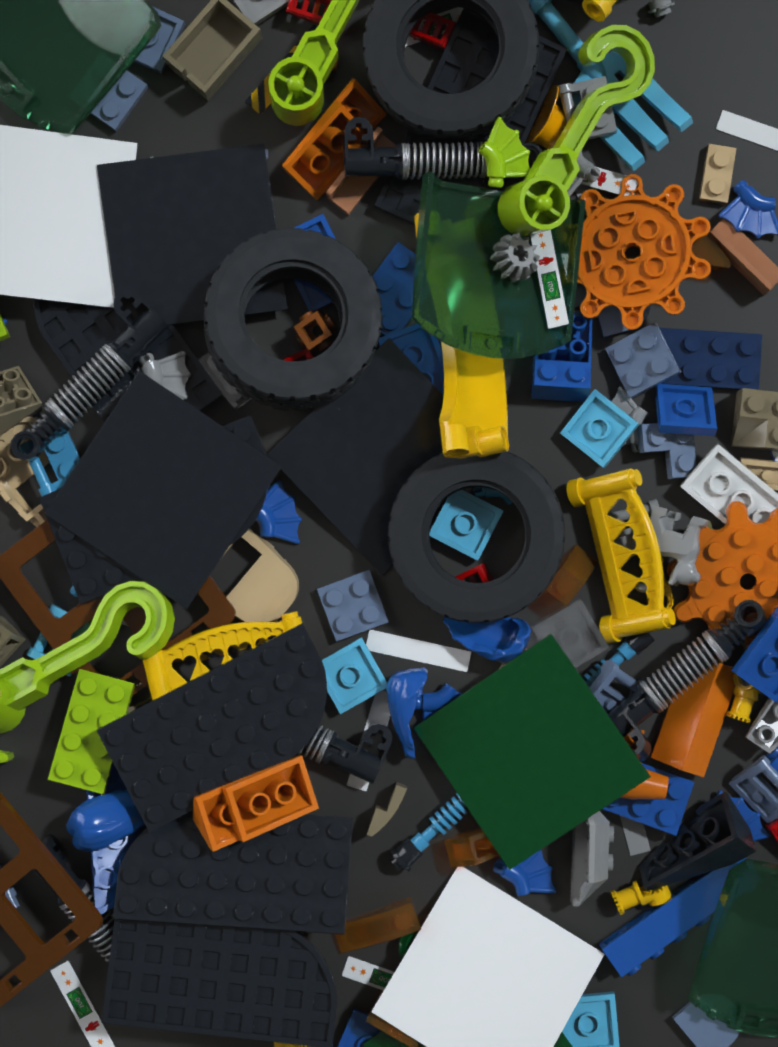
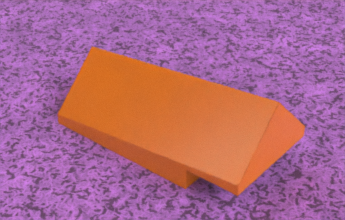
(320, 154)
(694, 722)
(254, 804)

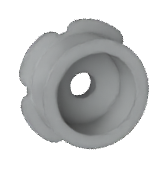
(660, 7)

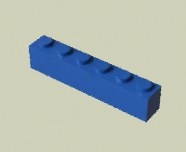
(668, 922)

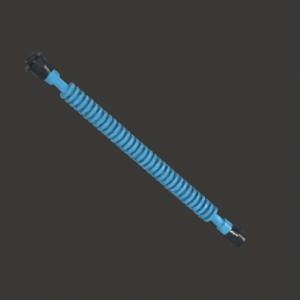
(412, 849)

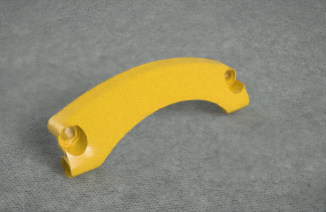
(473, 403)

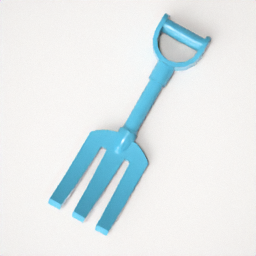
(628, 111)

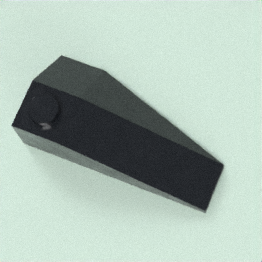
(707, 843)

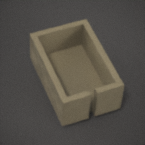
(212, 47)

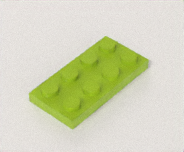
(80, 753)

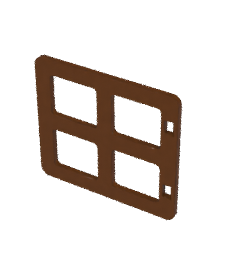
(60, 630)
(38, 954)

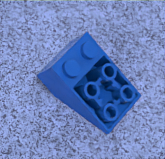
(565, 370)

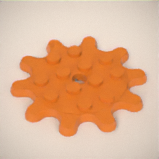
(663, 259)
(723, 560)

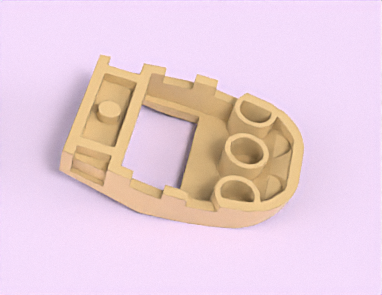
(16, 472)
(267, 586)

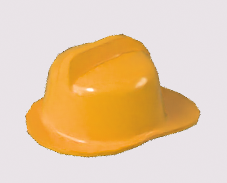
(549, 122)

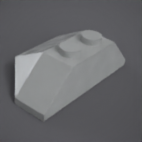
(590, 857)

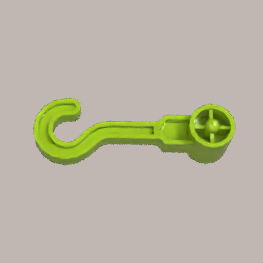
(299, 79)
(542, 197)
(30, 680)

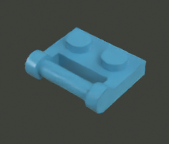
(62, 456)

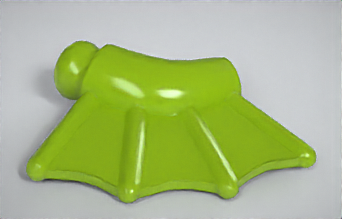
(504, 154)

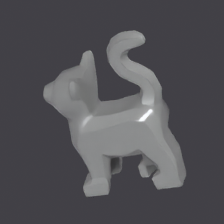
(678, 546)

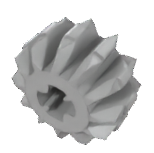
(515, 257)

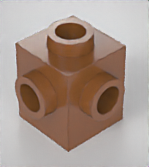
(306, 331)

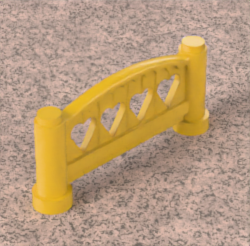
(627, 615)
(159, 668)

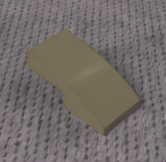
(383, 815)

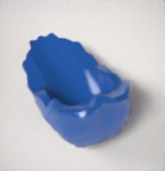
(493, 640)
(401, 696)
(103, 821)

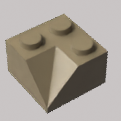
(755, 420)

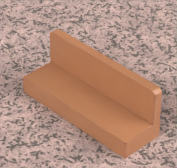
(349, 191)
(746, 257)

